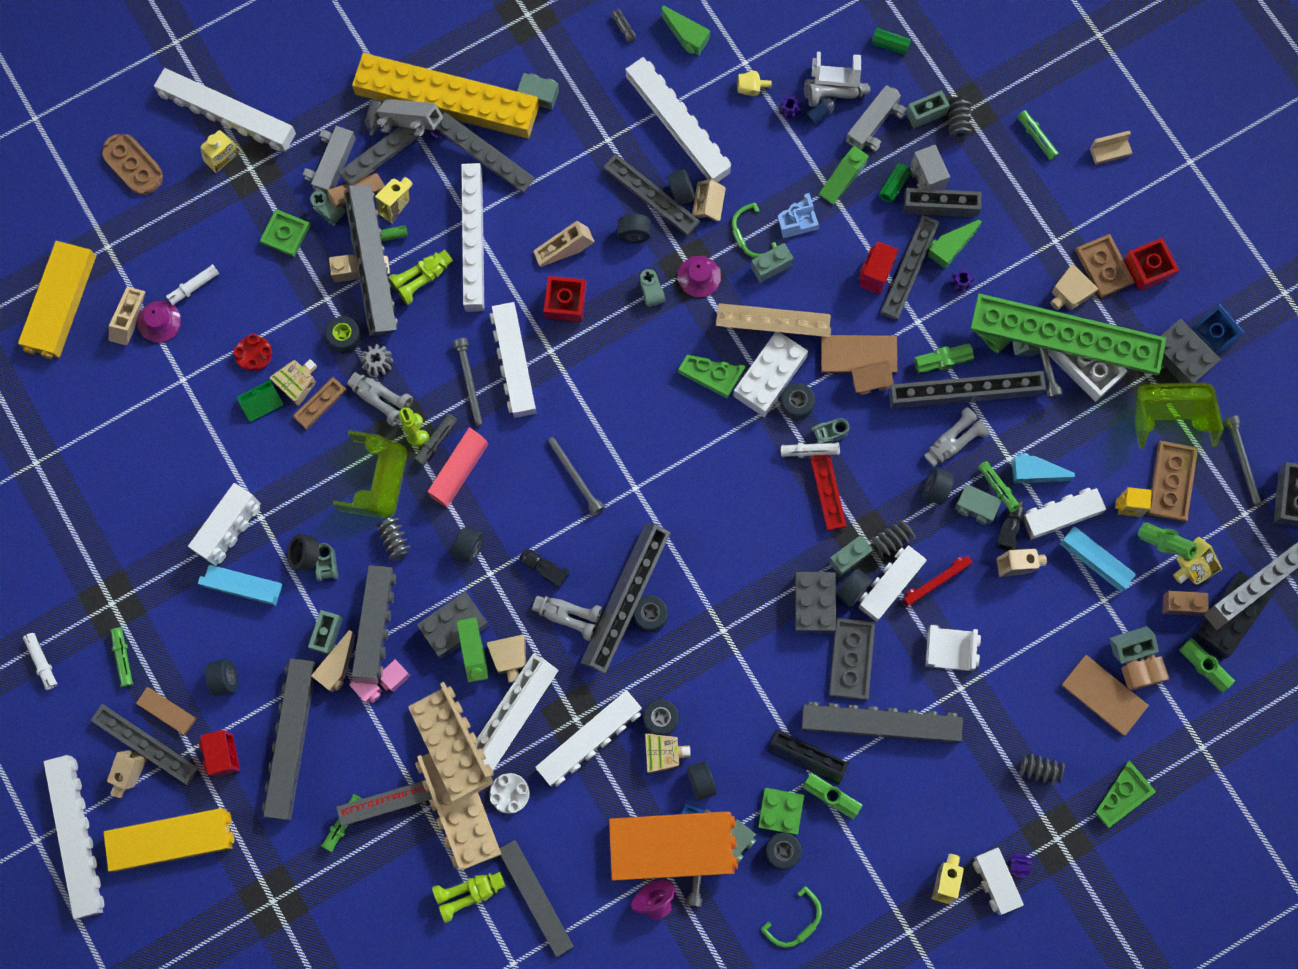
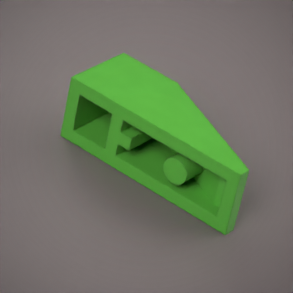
(690, 34)
(844, 175)
(951, 244)
(472, 649)

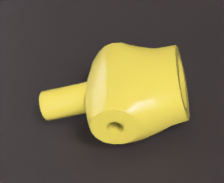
(750, 83)

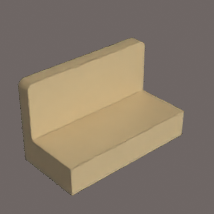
(1111, 148)
(708, 200)

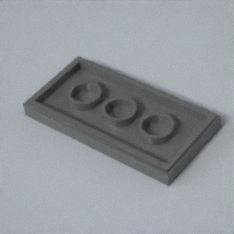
(852, 659)

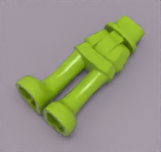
(430, 268)
(411, 423)
(480, 887)

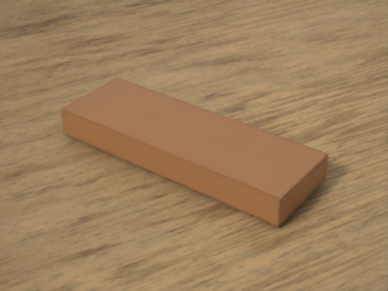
(337, 195)
(319, 403)
(166, 710)

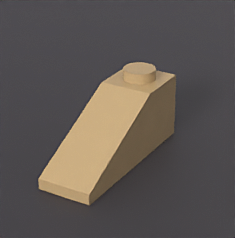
(564, 244)
(345, 268)
(126, 316)
(334, 667)

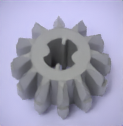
(375, 354)

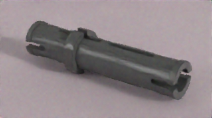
(436, 438)

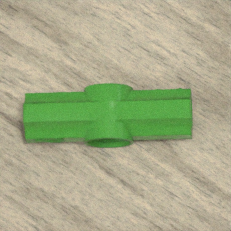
(943, 358)
(1168, 541)
(1216, 674)
(843, 803)

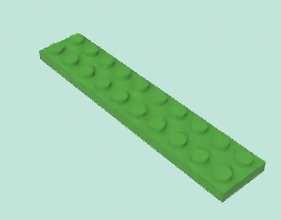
(1068, 334)

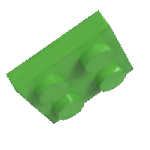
(285, 233)
(781, 811)

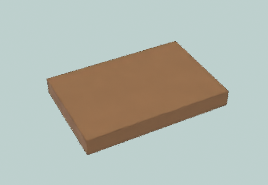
(1104, 265)

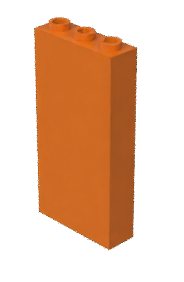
(672, 846)

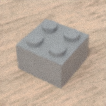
(929, 169)

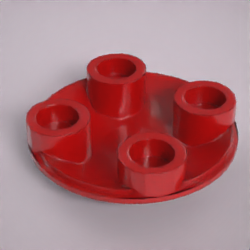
(253, 352)

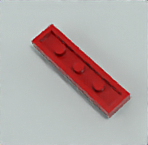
(828, 492)
(958, 566)

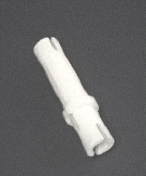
(187, 288)
(810, 449)
(40, 661)

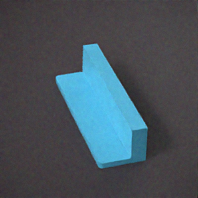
(1098, 559)
(241, 585)

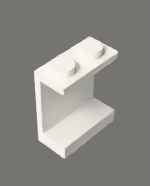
(837, 75)
(952, 648)

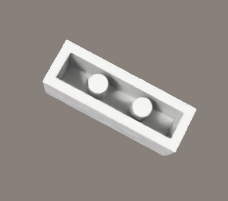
(997, 881)

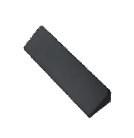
(808, 757)

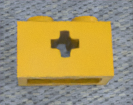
(1133, 502)

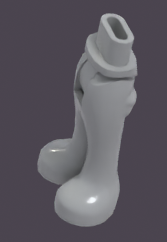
(814, 92)
(370, 392)
(947, 445)
(558, 610)

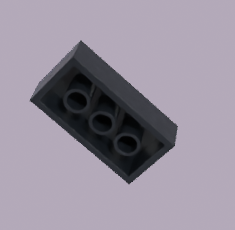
(1227, 638)

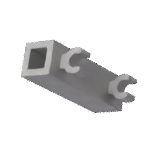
(408, 114)
(874, 117)
(333, 160)

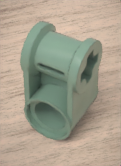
(326, 208)
(652, 291)
(829, 432)
(327, 566)

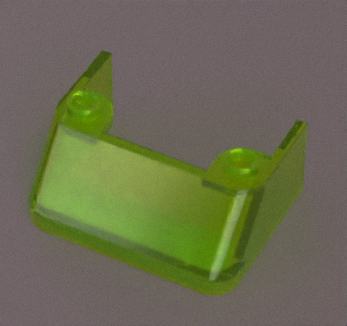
(1178, 402)
(387, 479)

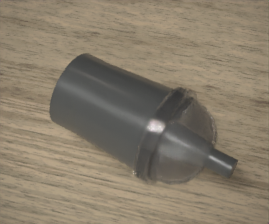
(372, 117)

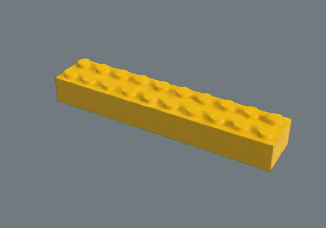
(458, 97)

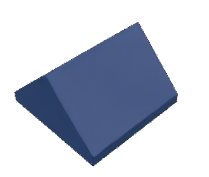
(1218, 329)

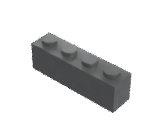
(942, 202)

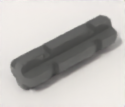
(623, 25)

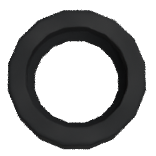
(303, 552)

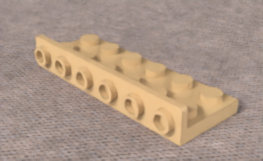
(773, 320)
(451, 744)
(464, 823)

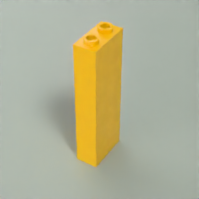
(57, 300)
(168, 839)

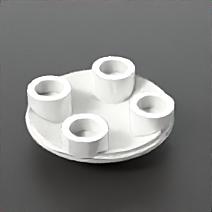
(509, 793)

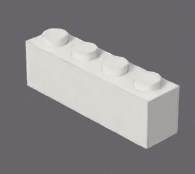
(1064, 513)
(892, 583)

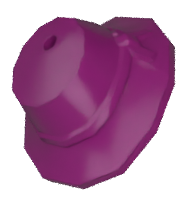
(699, 281)
(159, 321)
(654, 899)

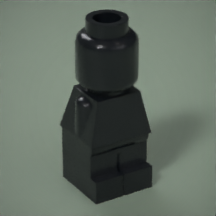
(1010, 529)
(545, 568)

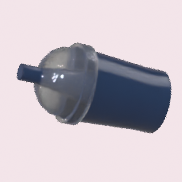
(825, 107)

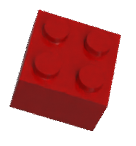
(1151, 264)
(877, 267)
(565, 299)
(219, 753)

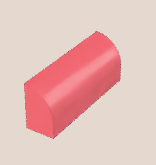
(458, 467)

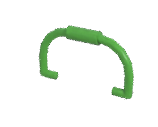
(737, 234)
(806, 932)

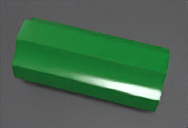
(891, 41)
(895, 183)

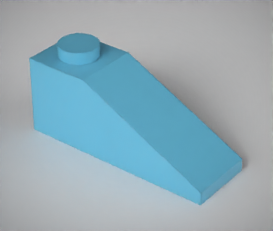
(1034, 470)

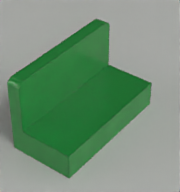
(260, 400)

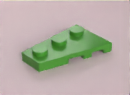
(713, 375)
(1124, 796)

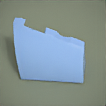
(798, 218)

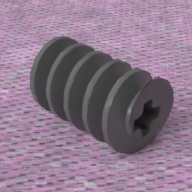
(959, 117)
(892, 537)
(392, 539)
(1042, 768)

